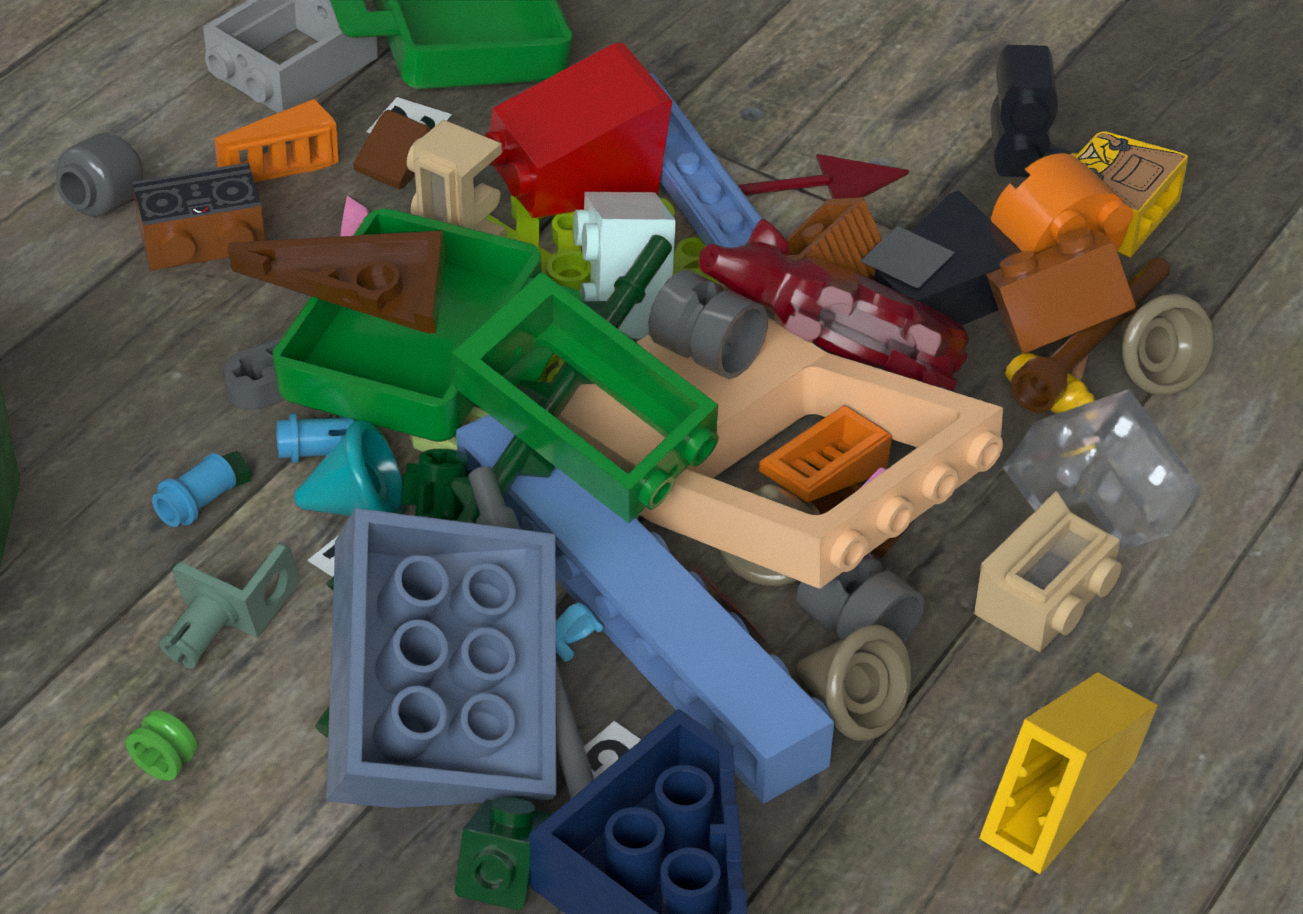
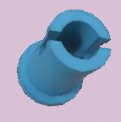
(309, 436)
(182, 498)

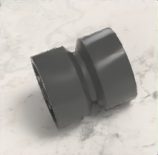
(708, 324)
(864, 598)

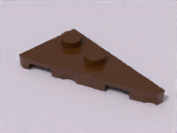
(374, 274)

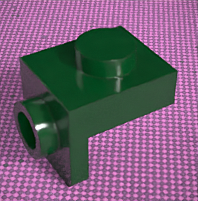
(497, 853)

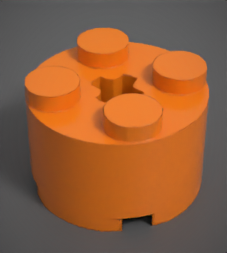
(1059, 199)

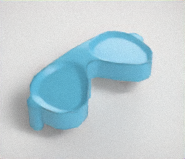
(572, 626)

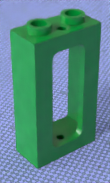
(660, 397)

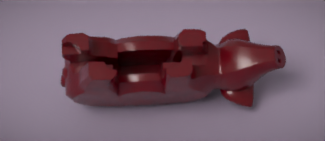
(841, 309)

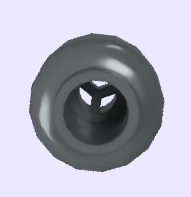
(98, 174)

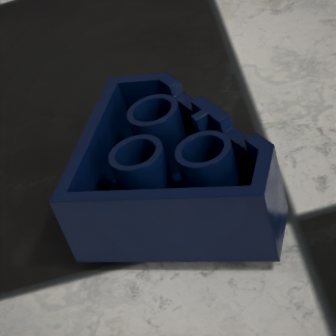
(648, 832)

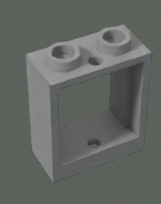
(240, 34)

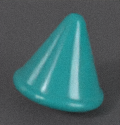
(354, 475)

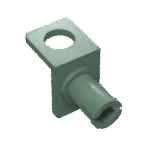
(219, 604)

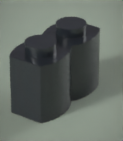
(1022, 108)

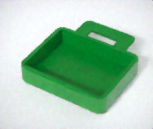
(465, 39)
(397, 374)

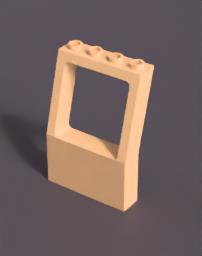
(784, 383)

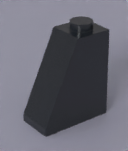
(961, 283)

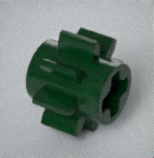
(430, 483)

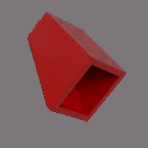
(582, 133)

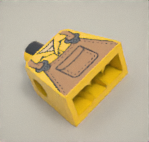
(1140, 174)

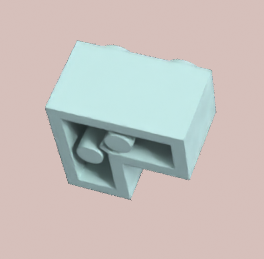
(611, 236)

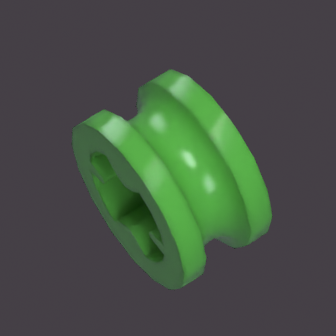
(161, 745)

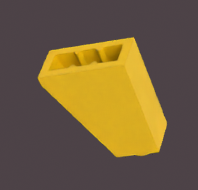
(1065, 768)

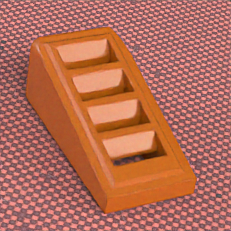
(305, 125)
(839, 446)

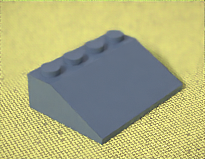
(441, 663)

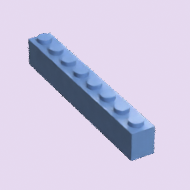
(669, 625)

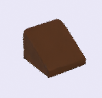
(387, 149)

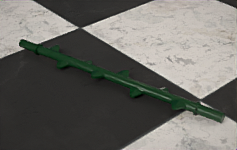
(520, 458)

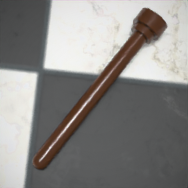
(1044, 379)

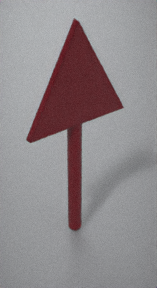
(842, 177)

